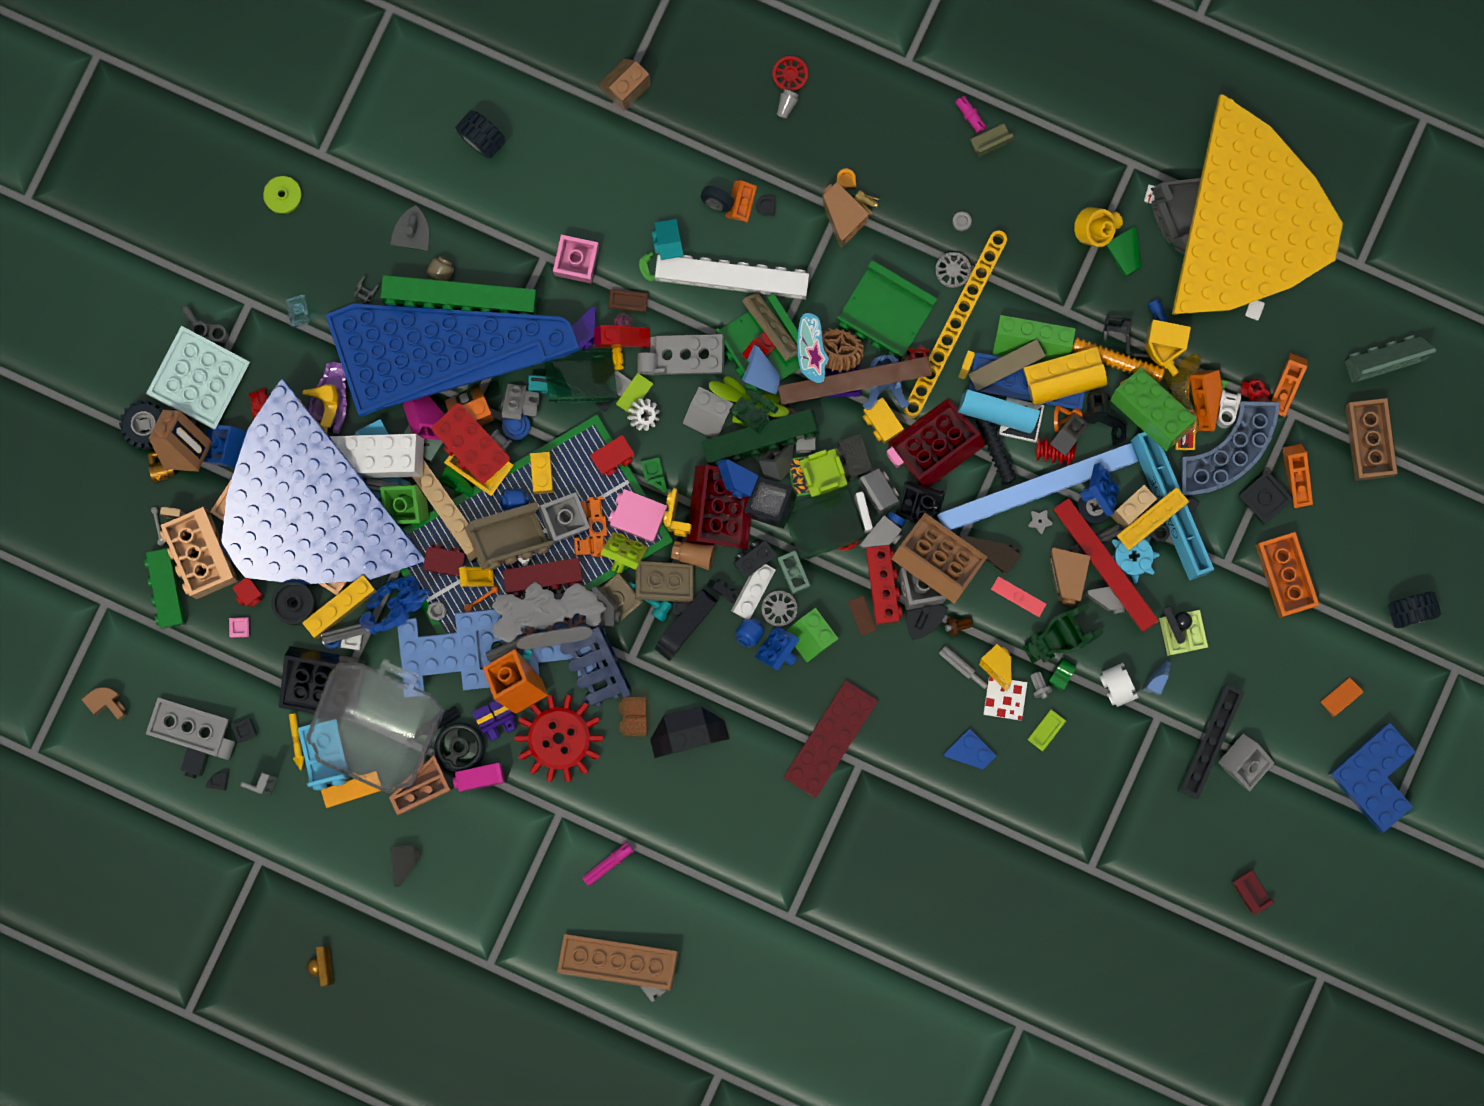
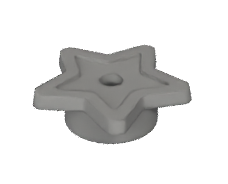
(1039, 516)

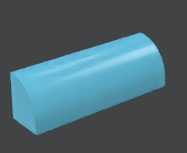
(998, 411)

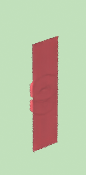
(1018, 596)

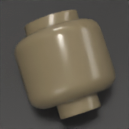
(440, 269)

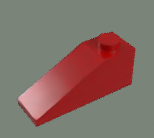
(621, 337)

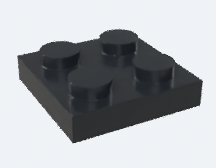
(1265, 497)

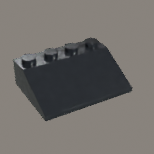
(306, 676)

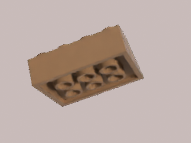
(939, 558)

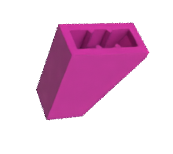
(422, 416)
(479, 777)

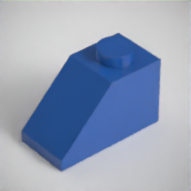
(737, 479)

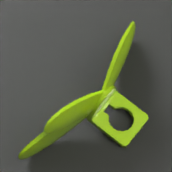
(733, 391)

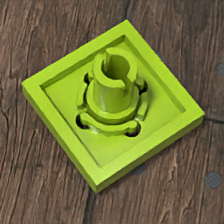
(623, 552)

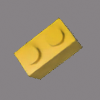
(883, 421)
(541, 473)

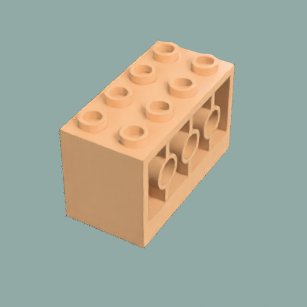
(211, 556)

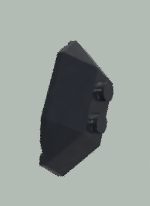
(687, 731)

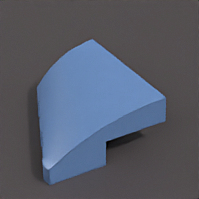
(761, 372)
(1158, 679)

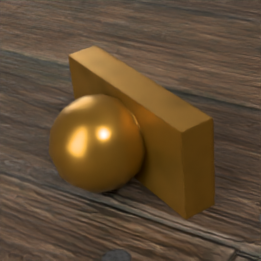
(322, 966)

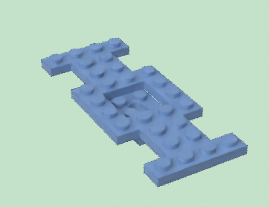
(467, 648)

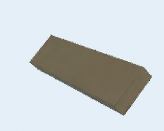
(771, 326)
(1006, 365)

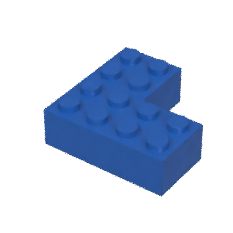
(1365, 776)

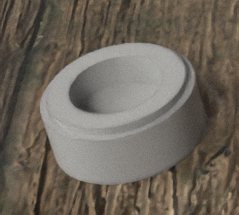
(961, 221)

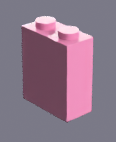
(637, 515)

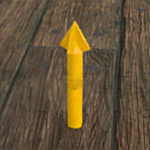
(299, 758)

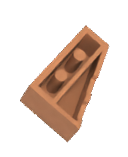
(428, 786)

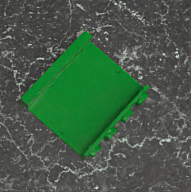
(886, 310)
(745, 329)

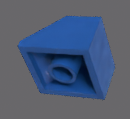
(225, 445)

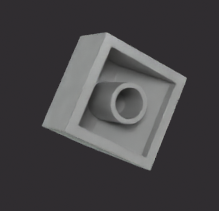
(707, 413)
(878, 490)
(564, 517)
(1246, 762)

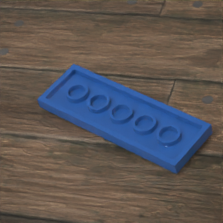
(1016, 386)

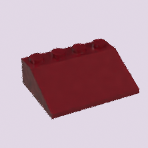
(937, 443)
(715, 513)

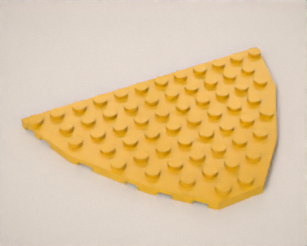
(1255, 218)

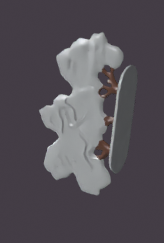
(542, 611)

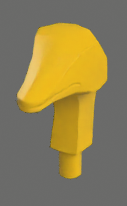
(329, 397)

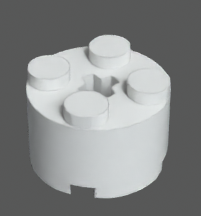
(1119, 685)

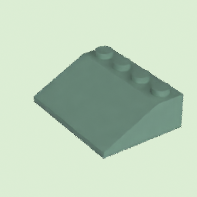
(1388, 359)

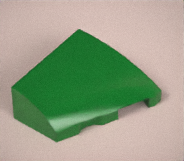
(1126, 252)

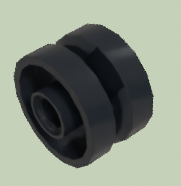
(286, 595)

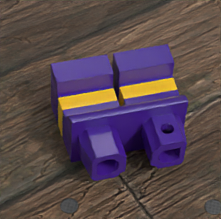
(488, 722)

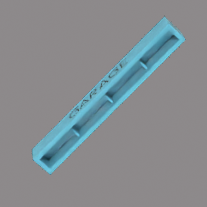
(1181, 525)

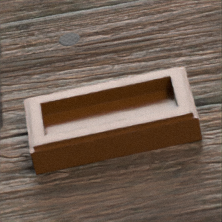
(628, 300)

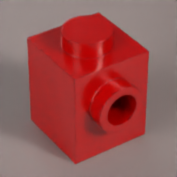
(248, 593)

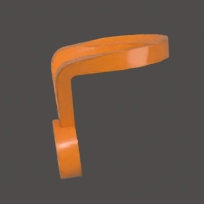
(1058, 408)

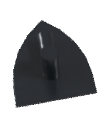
(924, 620)

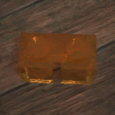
(634, 717)

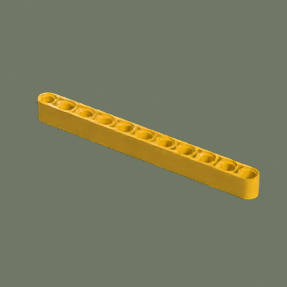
(961, 317)

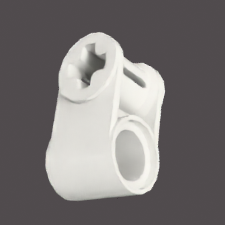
(1228, 405)

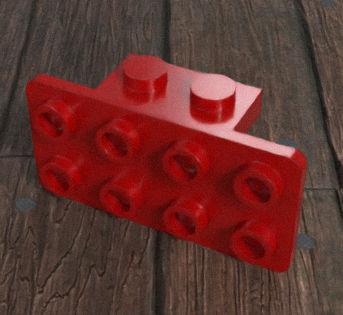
(470, 444)

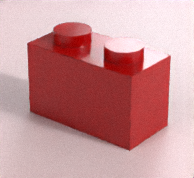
(612, 456)

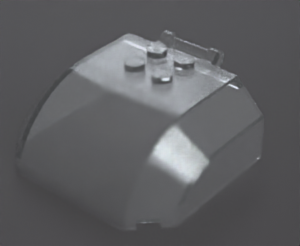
(374, 725)

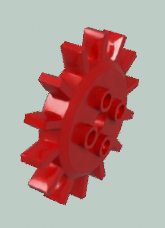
(577, 744)

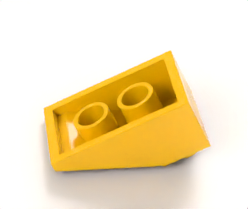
(488, 487)

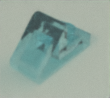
(298, 311)

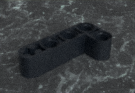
(685, 624)

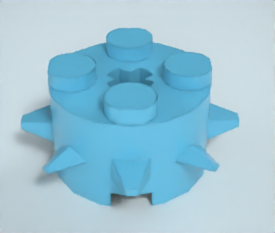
(1143, 562)

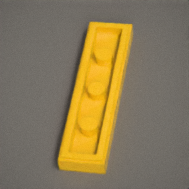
(1152, 518)

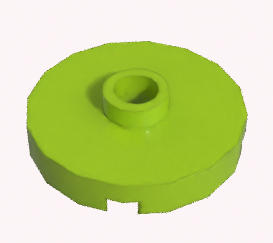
(284, 204)

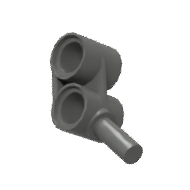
(210, 329)

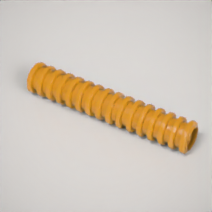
(1120, 361)

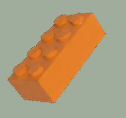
(1287, 575)

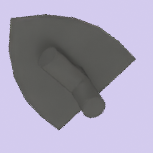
(411, 230)

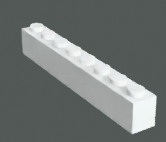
(732, 276)

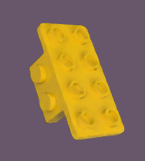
(679, 528)

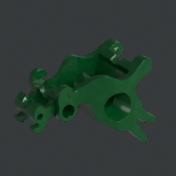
(1060, 636)

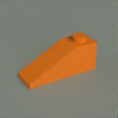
(1289, 382)
(1206, 396)
(1298, 475)

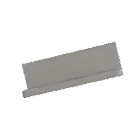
(264, 786)

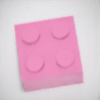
(576, 259)

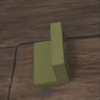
(991, 140)

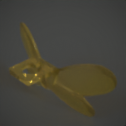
(1180, 385)

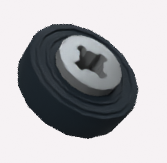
(1091, 513)

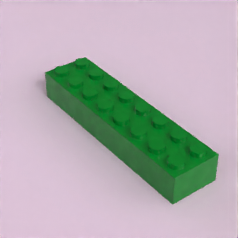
(457, 296)

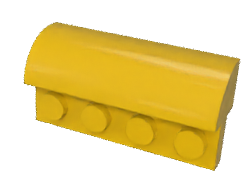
(1065, 376)

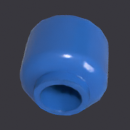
(513, 498)
(749, 632)

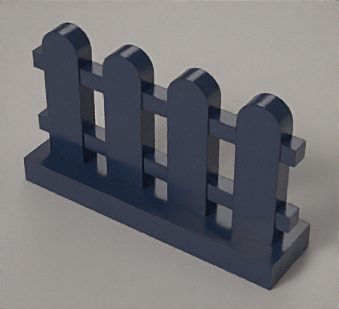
(605, 672)

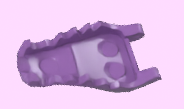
(333, 375)

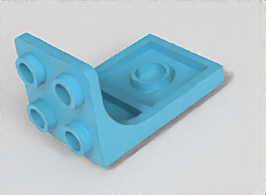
(318, 774)

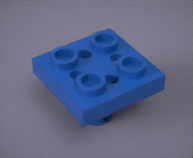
(1102, 489)
(778, 649)

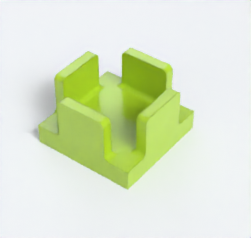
(823, 472)

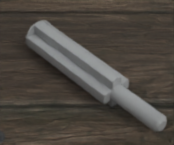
(961, 666)

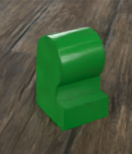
(1062, 674)

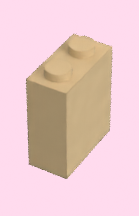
(1134, 507)

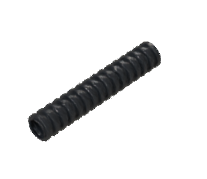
(996, 451)

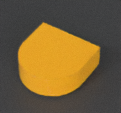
(846, 179)

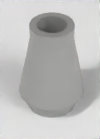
(787, 102)

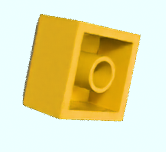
(1166, 343)

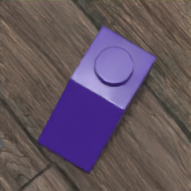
(585, 329)

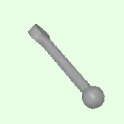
(154, 510)

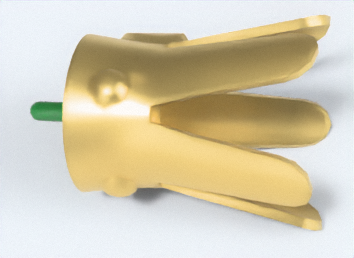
(862, 198)

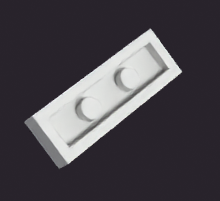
(752, 592)

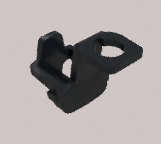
(1124, 327)
(1101, 414)

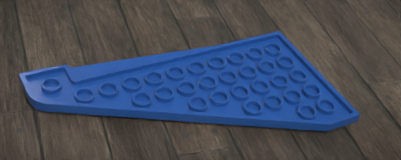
(419, 352)

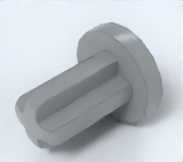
(1040, 686)

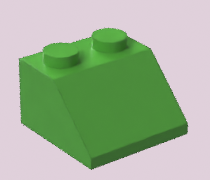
(405, 503)
(814, 635)

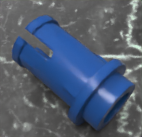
(1158, 311)

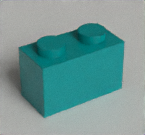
(667, 239)

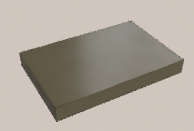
(664, 581)

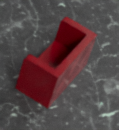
(1252, 892)

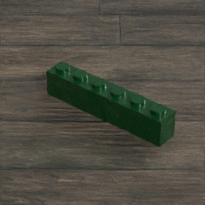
(775, 433)

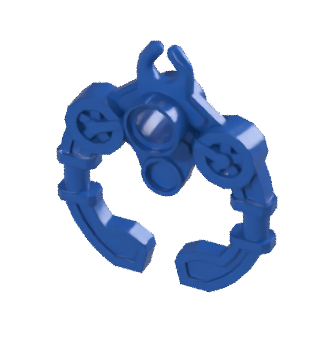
(400, 606)

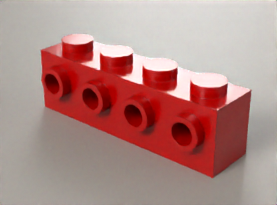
(882, 585)

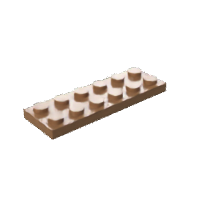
(617, 962)

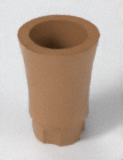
(694, 553)

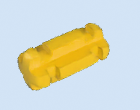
(617, 359)

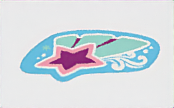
(810, 348)

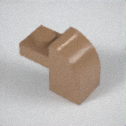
(101, 699)

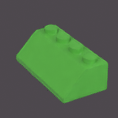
(1017, 332)

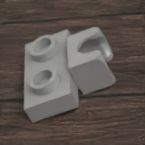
(518, 401)

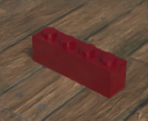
(548, 575)

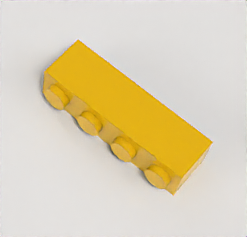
(339, 607)

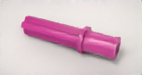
(606, 865)

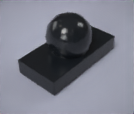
(1180, 622)

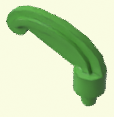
(644, 267)

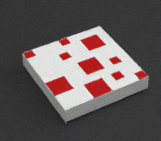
(1003, 703)

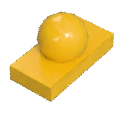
(476, 577)

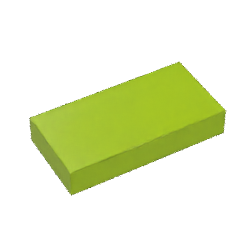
(637, 389)
(1046, 730)

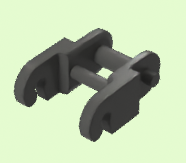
(360, 287)

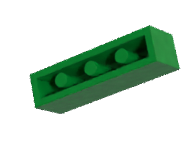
(165, 589)

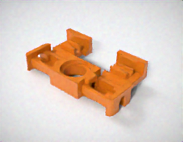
(593, 511)

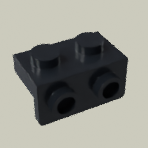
(755, 558)

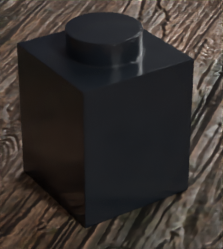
(194, 763)

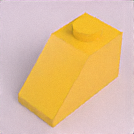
(998, 665)

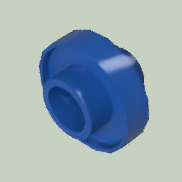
(515, 428)

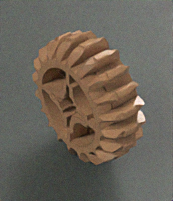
(842, 349)

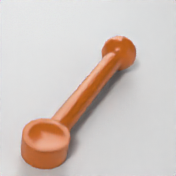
(468, 607)

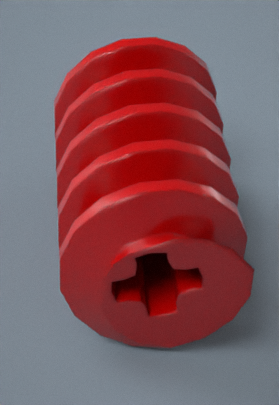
(1047, 450)

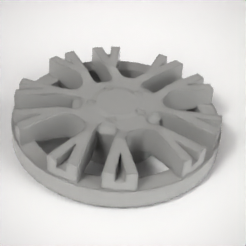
(953, 270)
(779, 608)

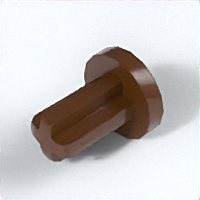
(954, 626)

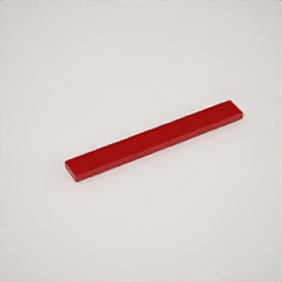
(1105, 565)

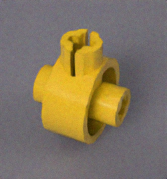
(1096, 226)

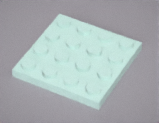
(197, 377)

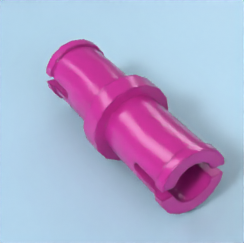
(970, 114)

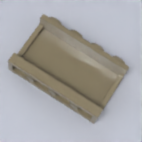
(507, 536)

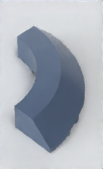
(1235, 455)

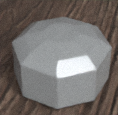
(437, 611)

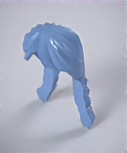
(895, 387)

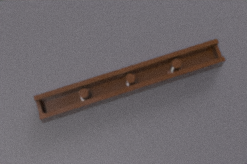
(855, 380)

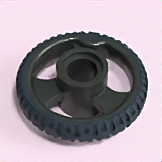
(452, 732)

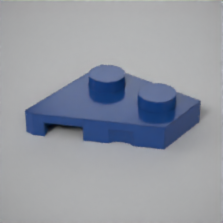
(971, 751)

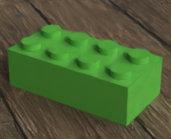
(1153, 409)

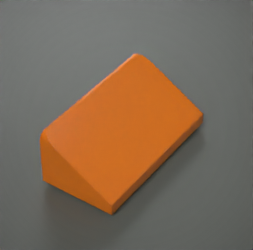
(743, 196)
(1341, 697)

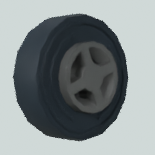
(717, 199)

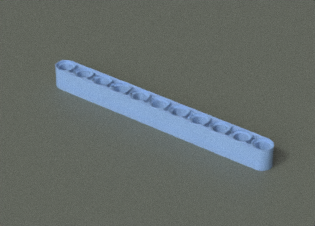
(1036, 488)

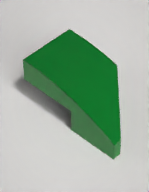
(653, 473)
(455, 481)

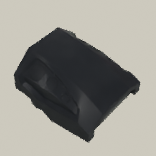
(919, 500)

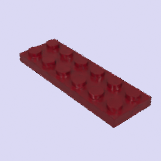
(830, 739)

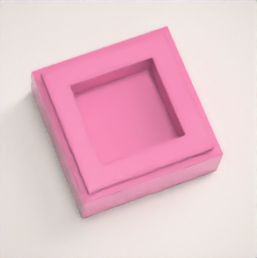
(894, 457)
(239, 627)

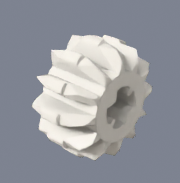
(638, 410)

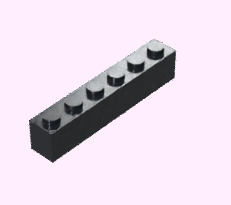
(1211, 741)

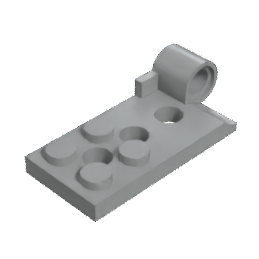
(655, 364)
(214, 744)

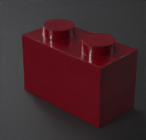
(444, 561)

